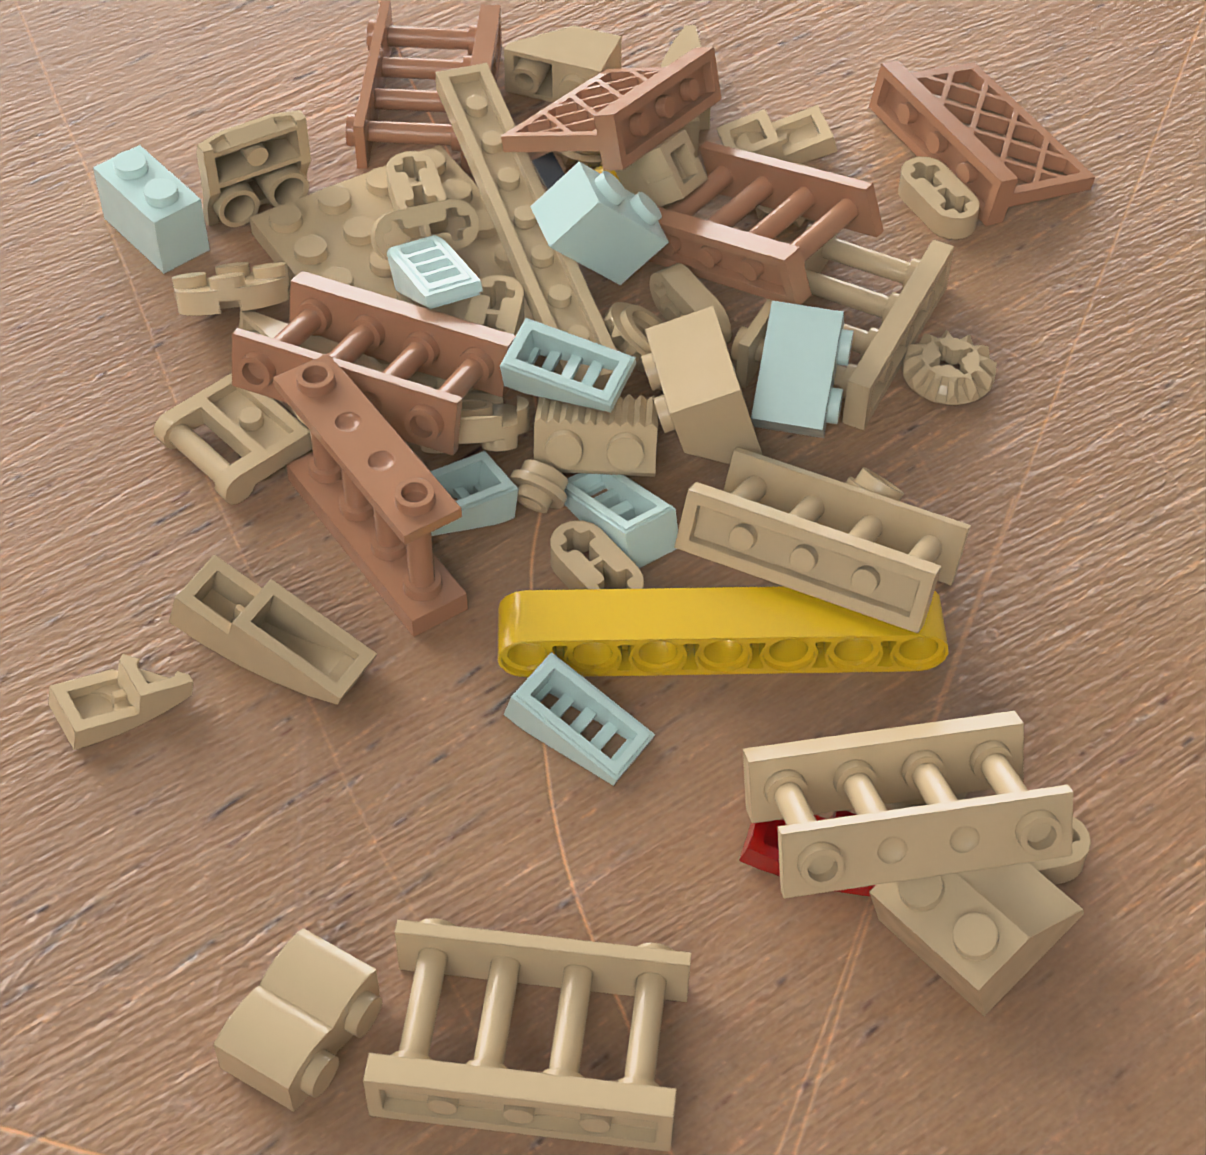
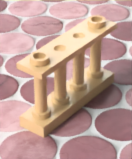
(880, 348)
(823, 538)
(901, 766)
(526, 1102)

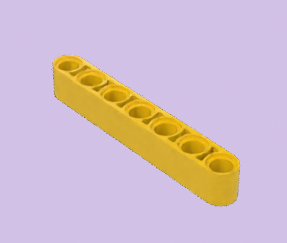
(706, 633)

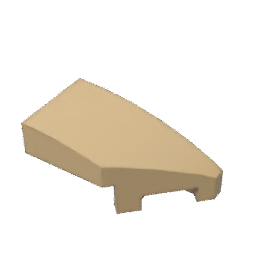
(114, 701)

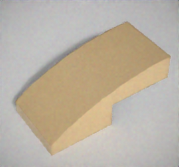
(790, 139)

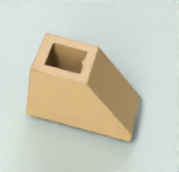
(558, 61)

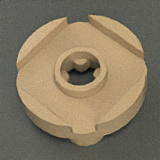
(231, 288)
(491, 422)

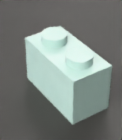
(151, 208)
(600, 223)
(800, 369)

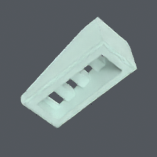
(431, 272)
(540, 339)
(481, 491)
(626, 512)
(573, 690)

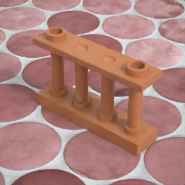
(363, 128)
(753, 258)
(389, 331)
(372, 494)

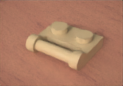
(247, 422)

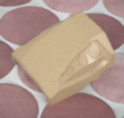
(253, 167)

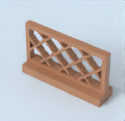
(623, 111)
(936, 130)

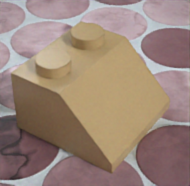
(698, 387)
(978, 925)

